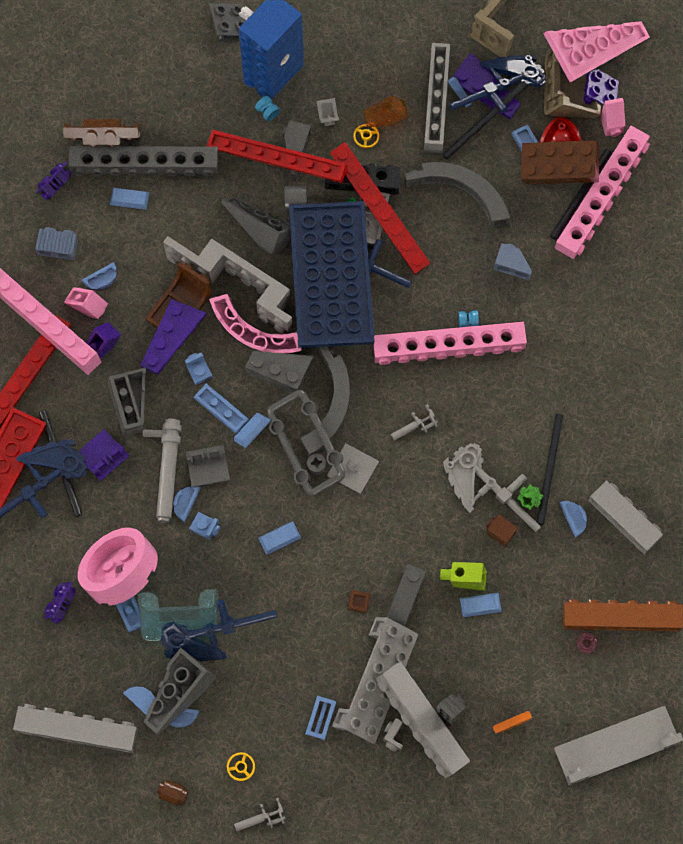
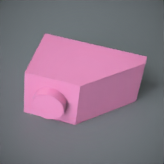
(613, 117)
(86, 302)

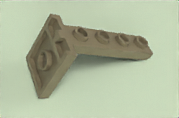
(489, 33)

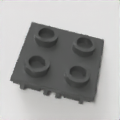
(226, 19)
(207, 466)

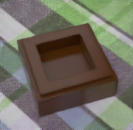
(358, 601)

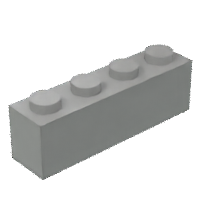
(626, 517)

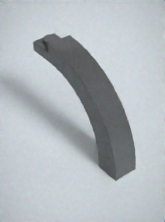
(466, 180)
(338, 410)

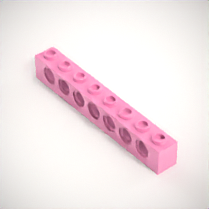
(632, 139)
(514, 331)

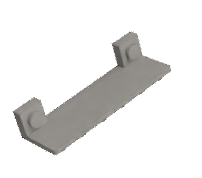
(370, 702)
(617, 745)

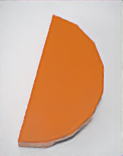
(512, 722)

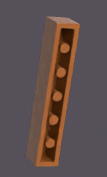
(623, 615)

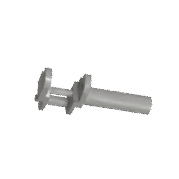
(414, 425)
(261, 818)

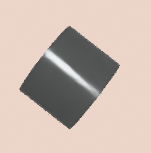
(294, 195)

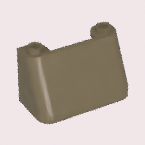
(565, 97)

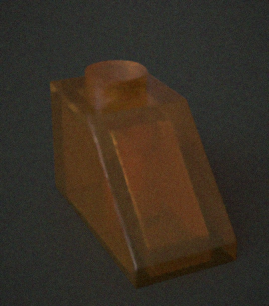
(386, 112)

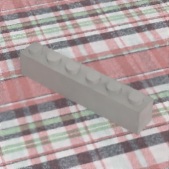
(436, 98)
(422, 720)
(75, 729)

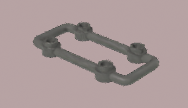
(333, 457)

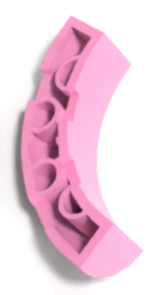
(249, 335)

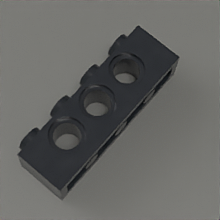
(389, 185)

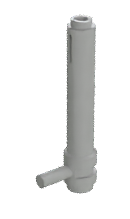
(170, 441)

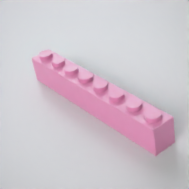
(48, 324)

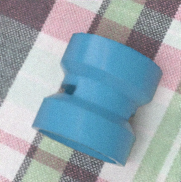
(267, 108)
(472, 318)

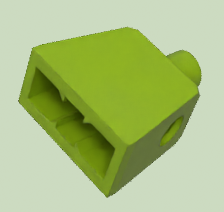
(473, 577)

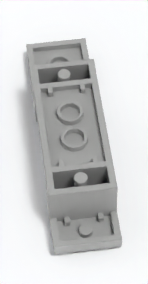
(212, 262)

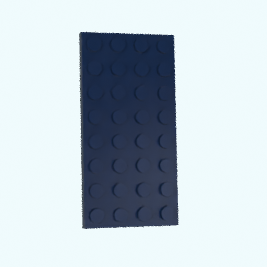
(331, 274)

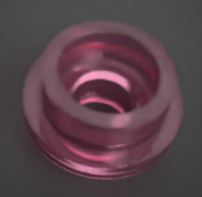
(586, 636)

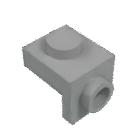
(327, 111)
(392, 730)

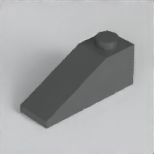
(296, 138)
(406, 594)
(451, 709)

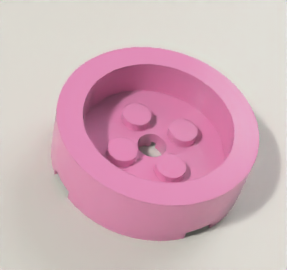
(102, 565)

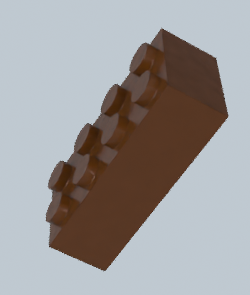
(560, 162)

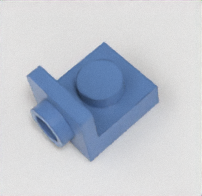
(198, 368)
(205, 526)

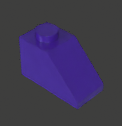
(103, 339)

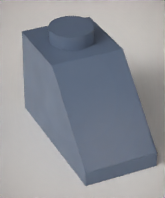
(512, 262)

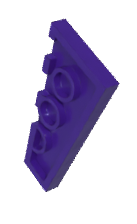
(473, 77)
(173, 330)

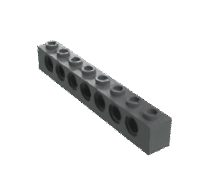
(136, 154)

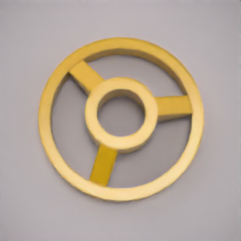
(364, 138)
(243, 762)

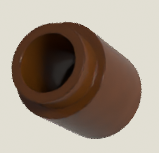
(172, 792)

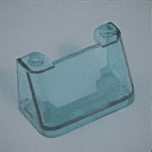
(194, 617)

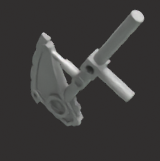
(462, 477)

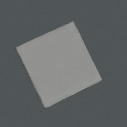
(357, 468)

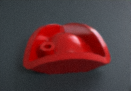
(560, 130)

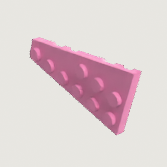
(589, 47)

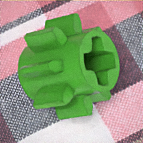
(530, 497)

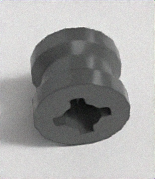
(316, 469)

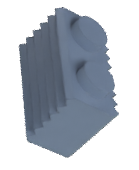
(56, 243)

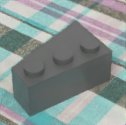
(279, 369)
(128, 399)

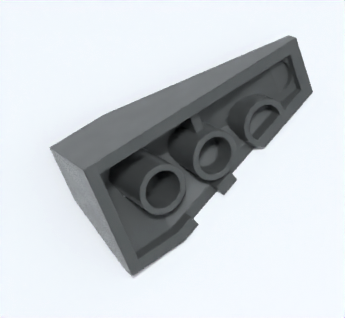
(265, 230)
(181, 686)

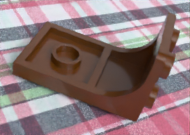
(186, 288)

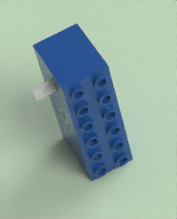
(271, 46)

